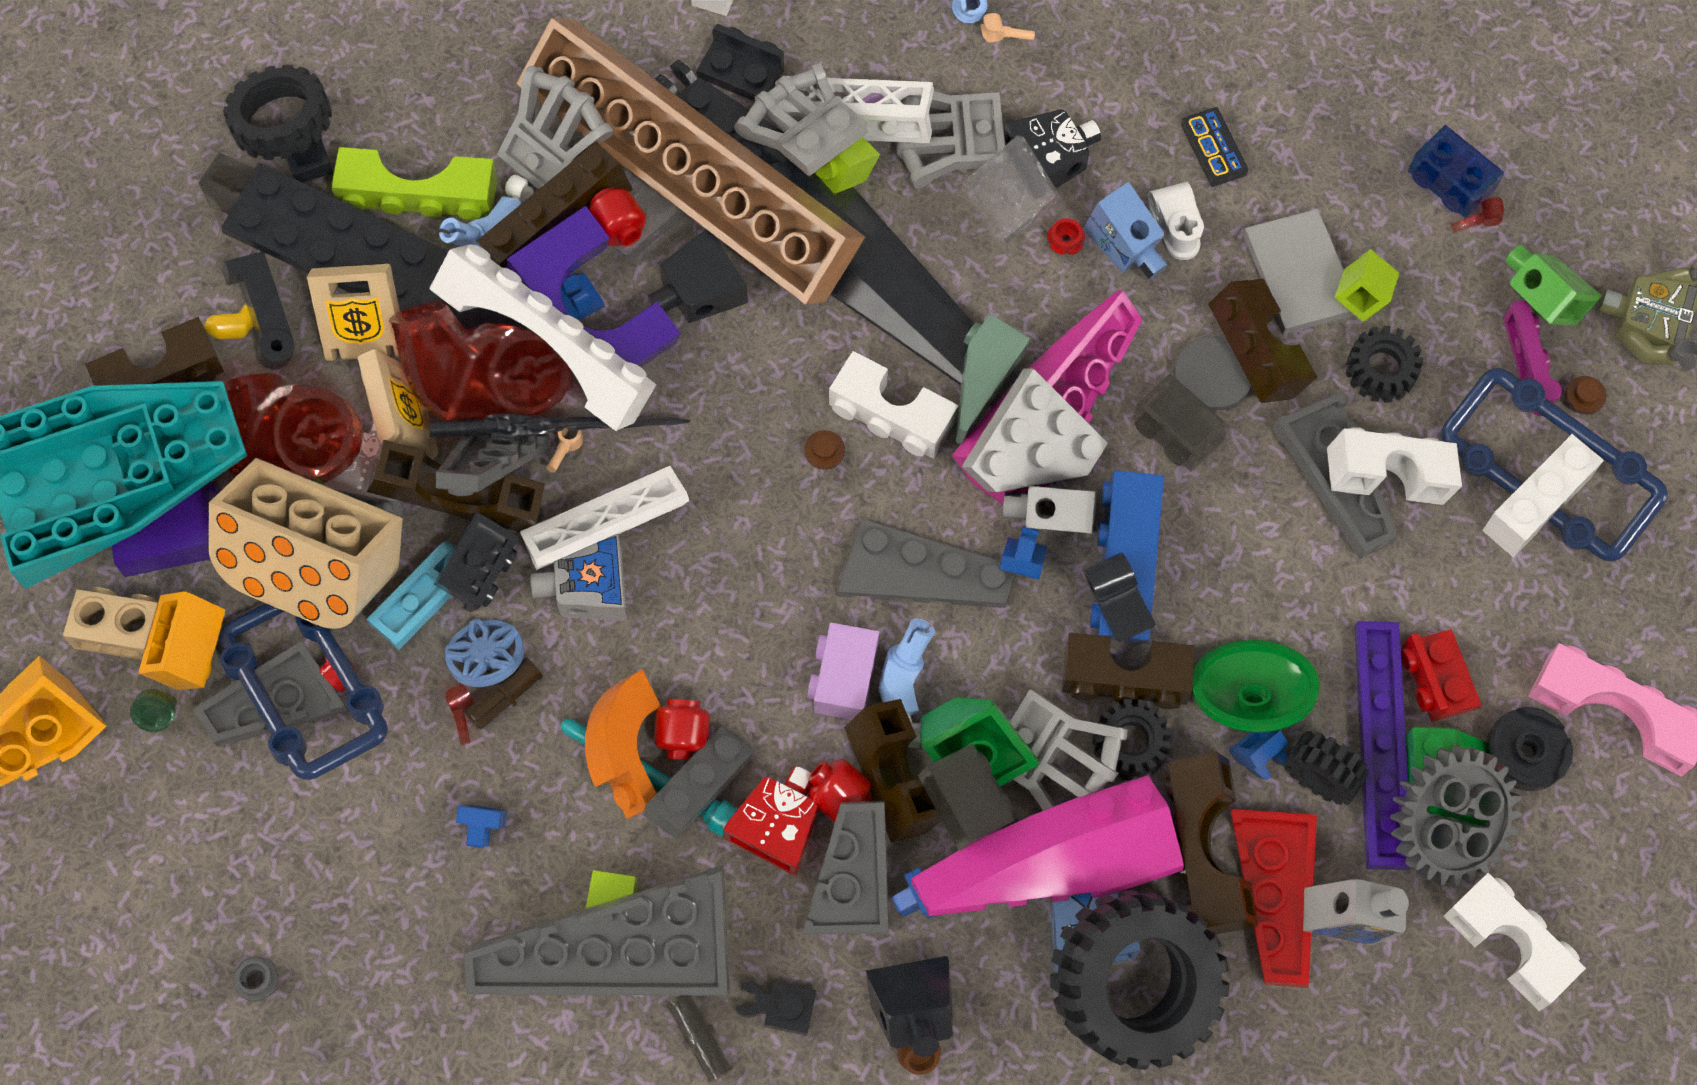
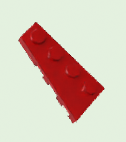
(1279, 863)

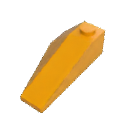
(42, 721)

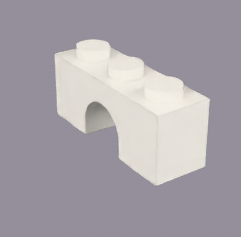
(918, 425)
(1424, 465)
(1542, 495)
(1545, 963)

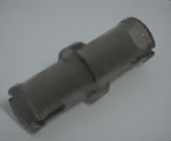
(699, 1037)

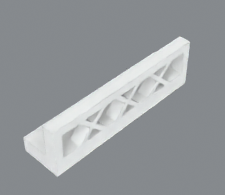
(887, 118)
(604, 517)

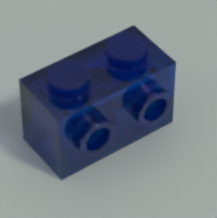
(1455, 172)

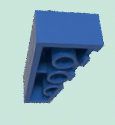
(1132, 528)

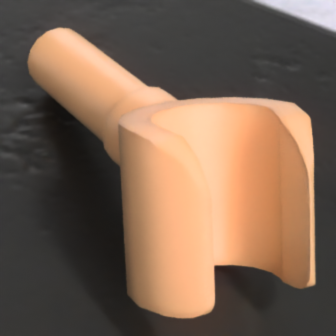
(995, 31)
(563, 447)

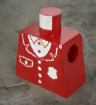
(776, 821)

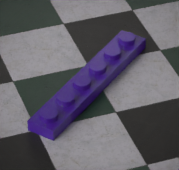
(1381, 738)

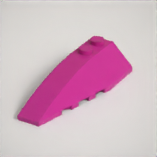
(1074, 367)
(1077, 847)

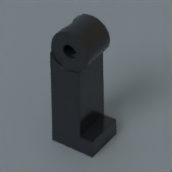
(264, 307)

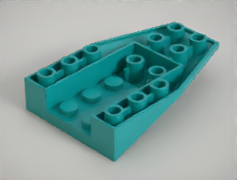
(105, 467)

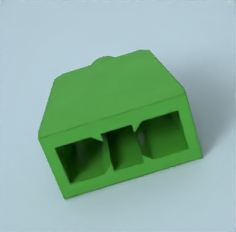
(1551, 287)

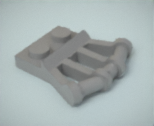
(974, 138)
(813, 139)
(529, 143)
(1046, 731)

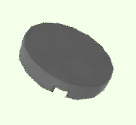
(1212, 373)

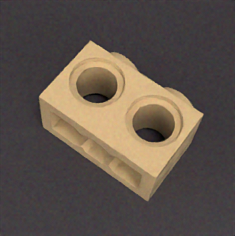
(112, 633)

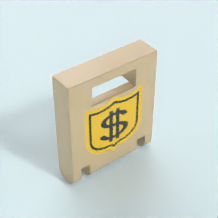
(354, 320)
(393, 405)

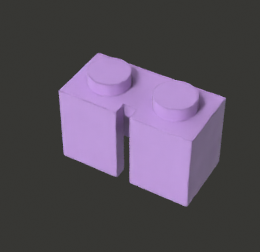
(845, 670)

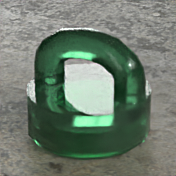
(153, 710)

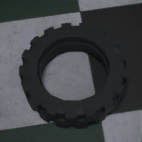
(272, 85)

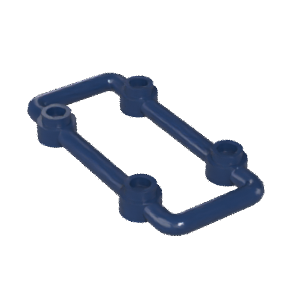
(1627, 467)
(285, 741)

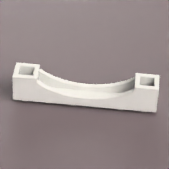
(612, 386)

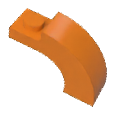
(612, 742)

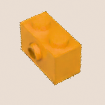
(182, 641)

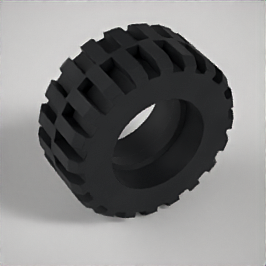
(1190, 997)

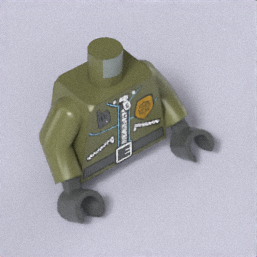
(1657, 317)

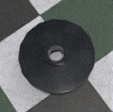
(1543, 734)

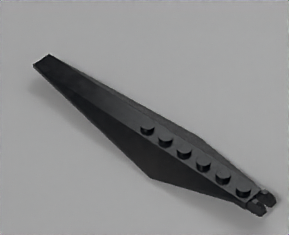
(883, 277)

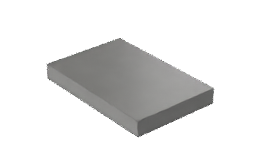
(1299, 269)

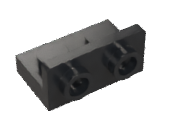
(741, 63)
(476, 562)

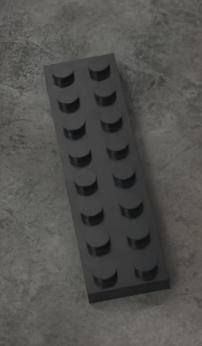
(324, 232)

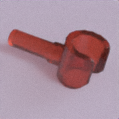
(1491, 215)
(457, 699)

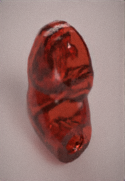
(477, 369)
(294, 426)

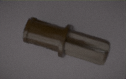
(503, 694)

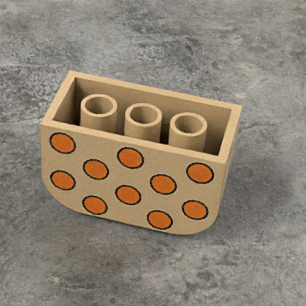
(301, 544)

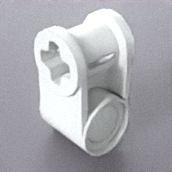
(1179, 219)

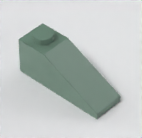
(989, 361)

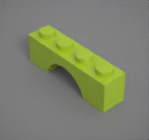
(461, 189)

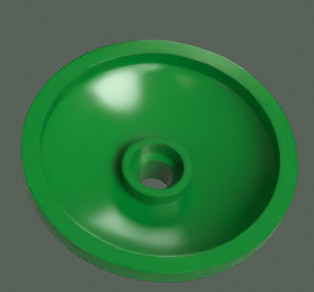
(1255, 685)

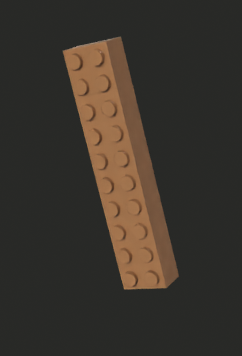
(701, 166)

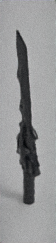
(523, 425)

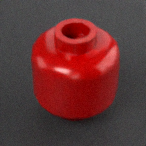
(618, 216)
(681, 728)
(837, 784)

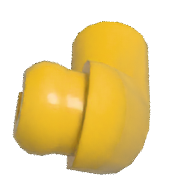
(229, 325)

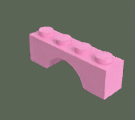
(1665, 727)

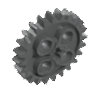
(1446, 853)

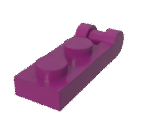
(1530, 358)

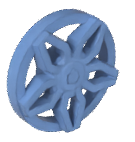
(484, 652)

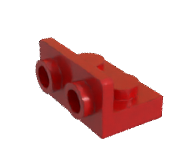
(1440, 674)

